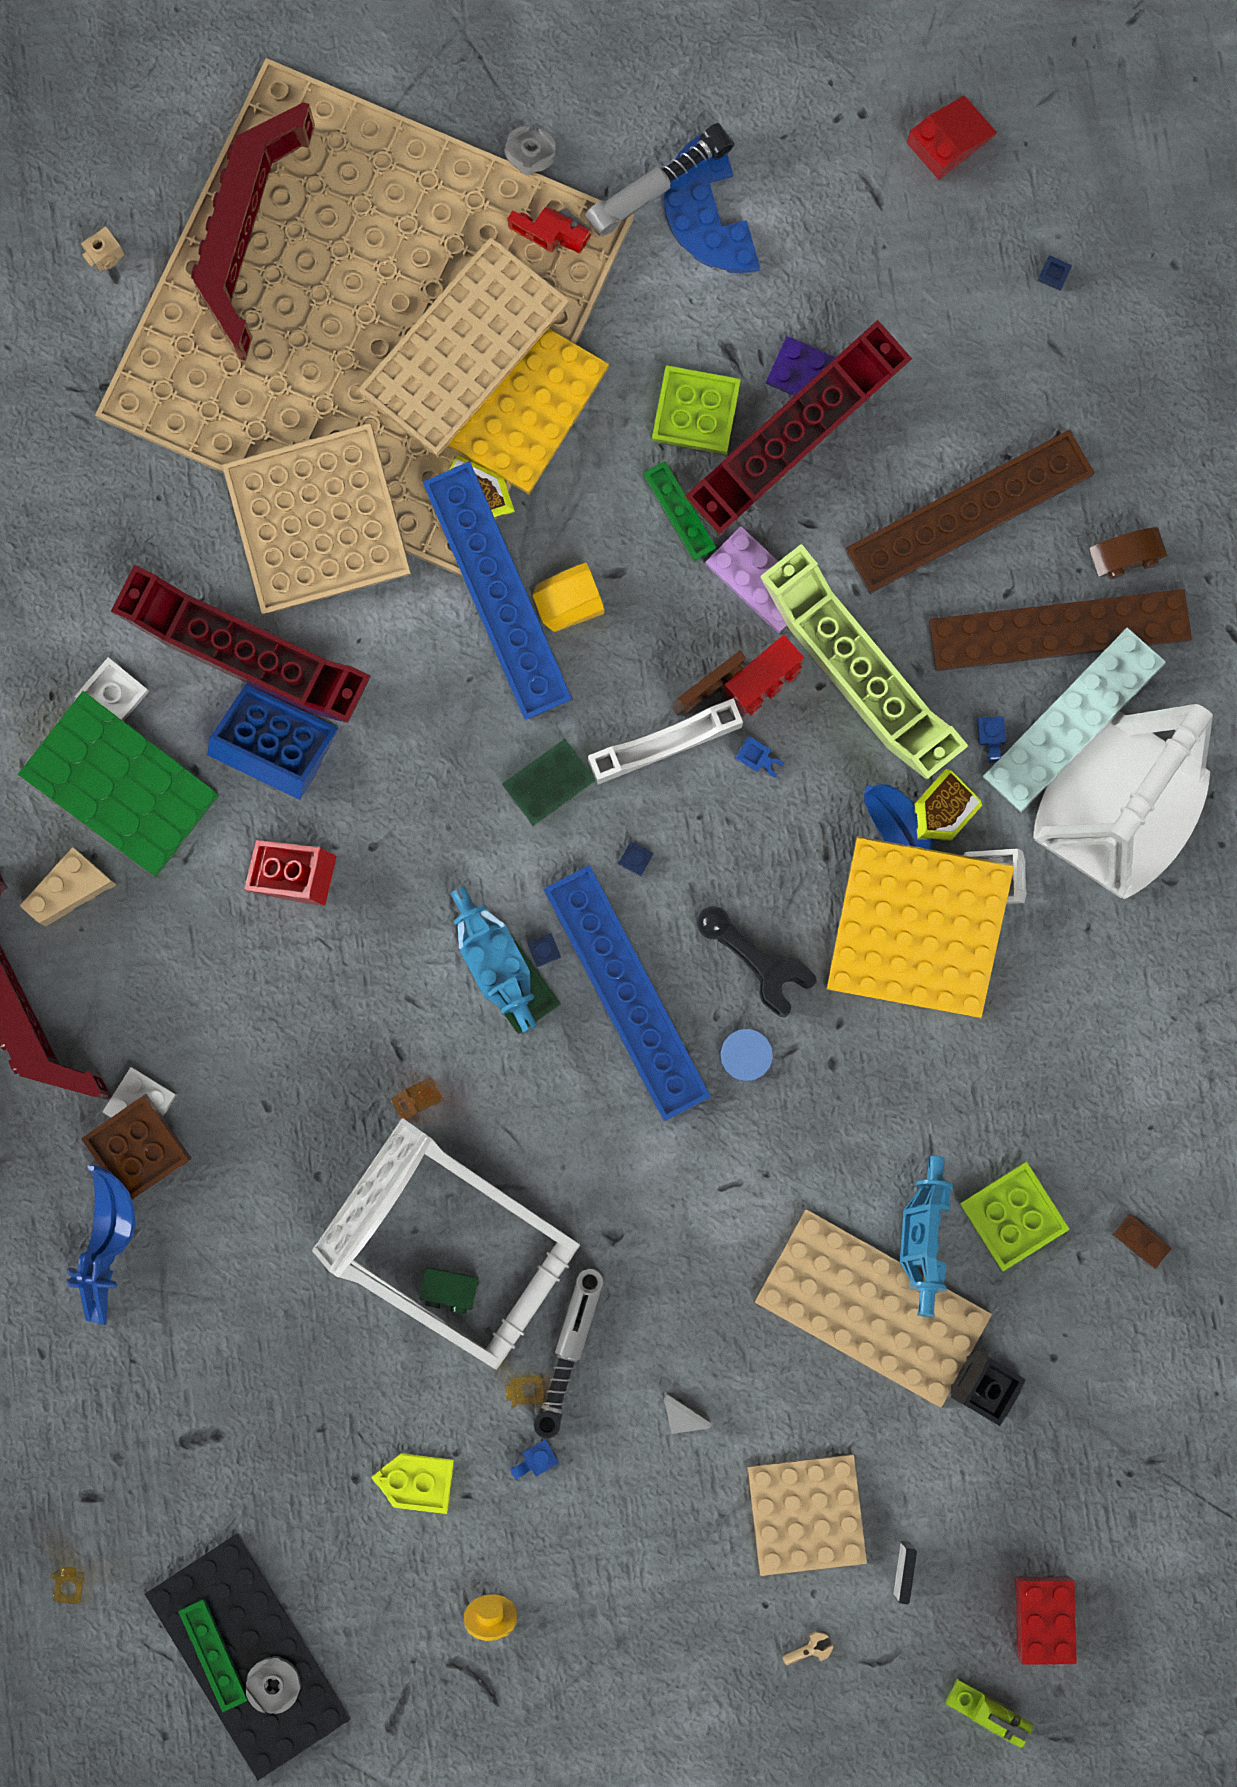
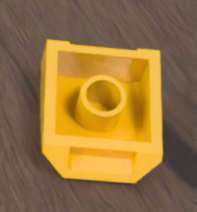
(568, 598)

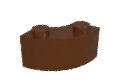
(1128, 552)

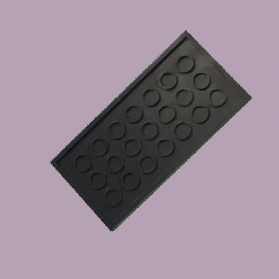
(252, 1630)

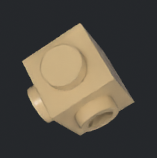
(102, 250)

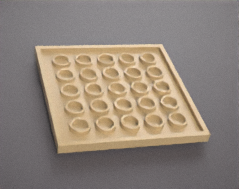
(316, 519)

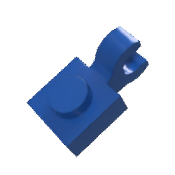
(991, 733)
(538, 1459)

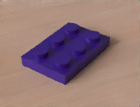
(796, 366)

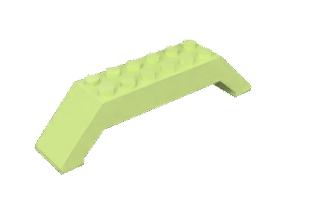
(859, 666)

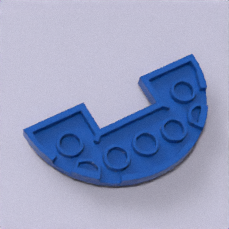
(696, 221)

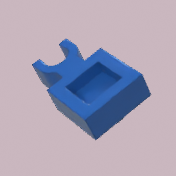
(755, 755)

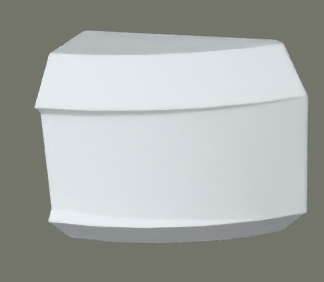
(1015, 857)

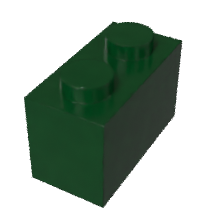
(449, 1289)

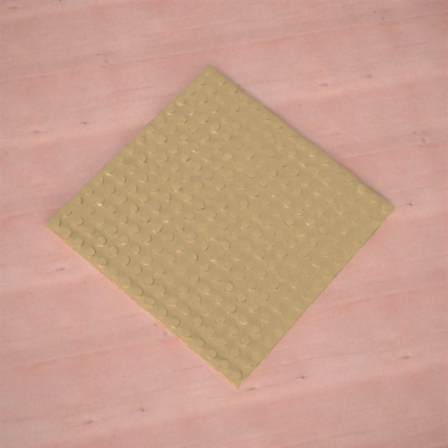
(332, 280)

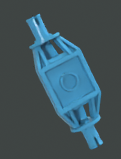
(494, 959)
(920, 1236)

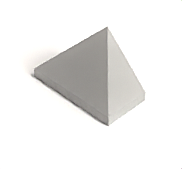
(682, 1417)

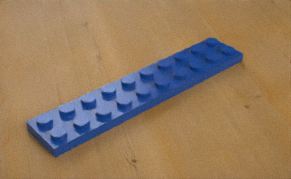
(497, 590)
(626, 993)

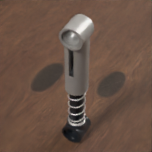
(608, 214)
(569, 1350)

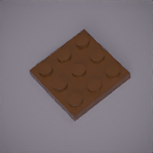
(709, 684)
(137, 1146)

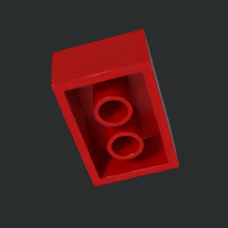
(764, 676)
(1046, 1620)

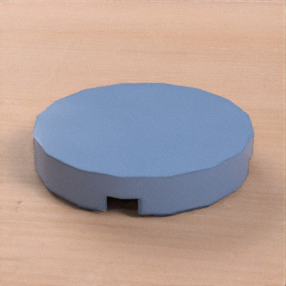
(746, 1055)

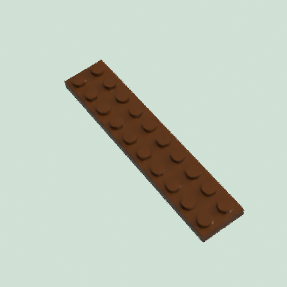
(969, 511)
(1057, 629)

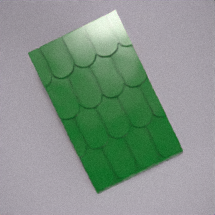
(118, 784)

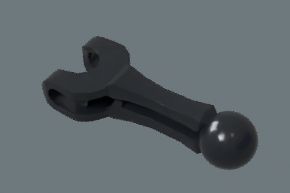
(715, 924)

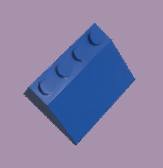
(271, 741)

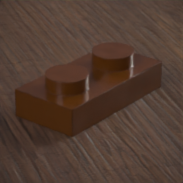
(1142, 1241)

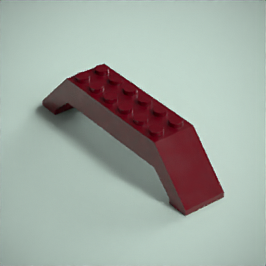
(236, 214)
(798, 427)
(239, 648)
(28, 1044)

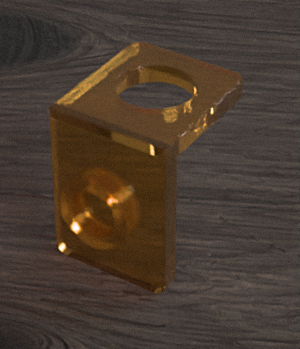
(417, 1097)

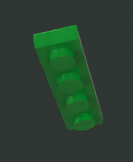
(679, 511)
(213, 1655)

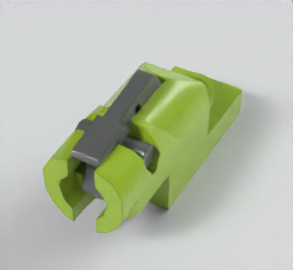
(989, 1713)

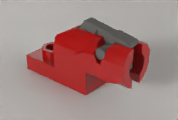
(552, 228)

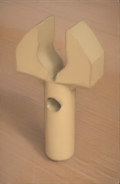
(809, 1649)

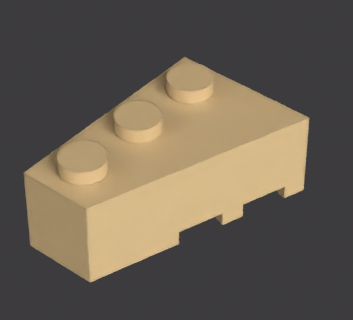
(65, 888)

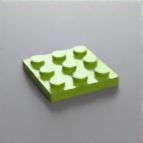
(696, 410)
(1014, 1216)

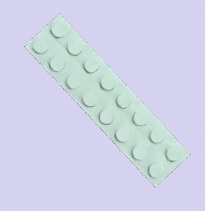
(1074, 720)

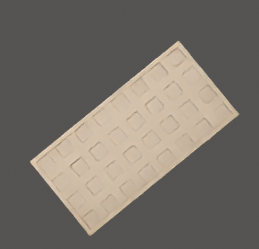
(463, 346)
(866, 1309)

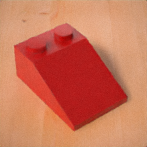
(950, 136)
(291, 872)

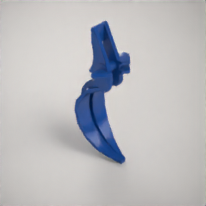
(894, 815)
(110, 1235)

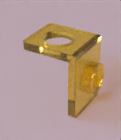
(515, 1394)
(68, 1574)

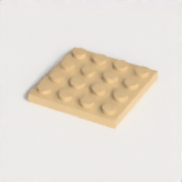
(806, 1515)

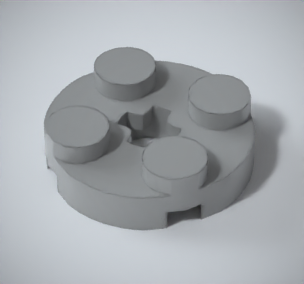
(530, 161)
(273, 1701)

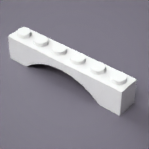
(649, 749)

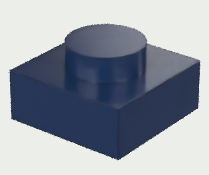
(1054, 273)
(635, 858)
(544, 950)

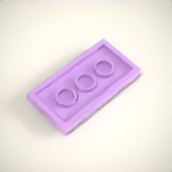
(740, 566)

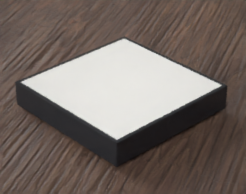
(904, 1572)

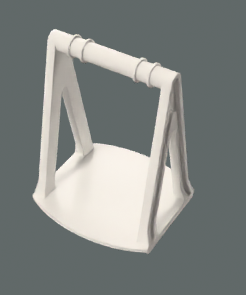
(1129, 798)
(372, 1202)

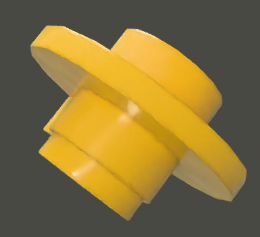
(490, 1617)

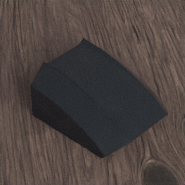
(987, 1387)

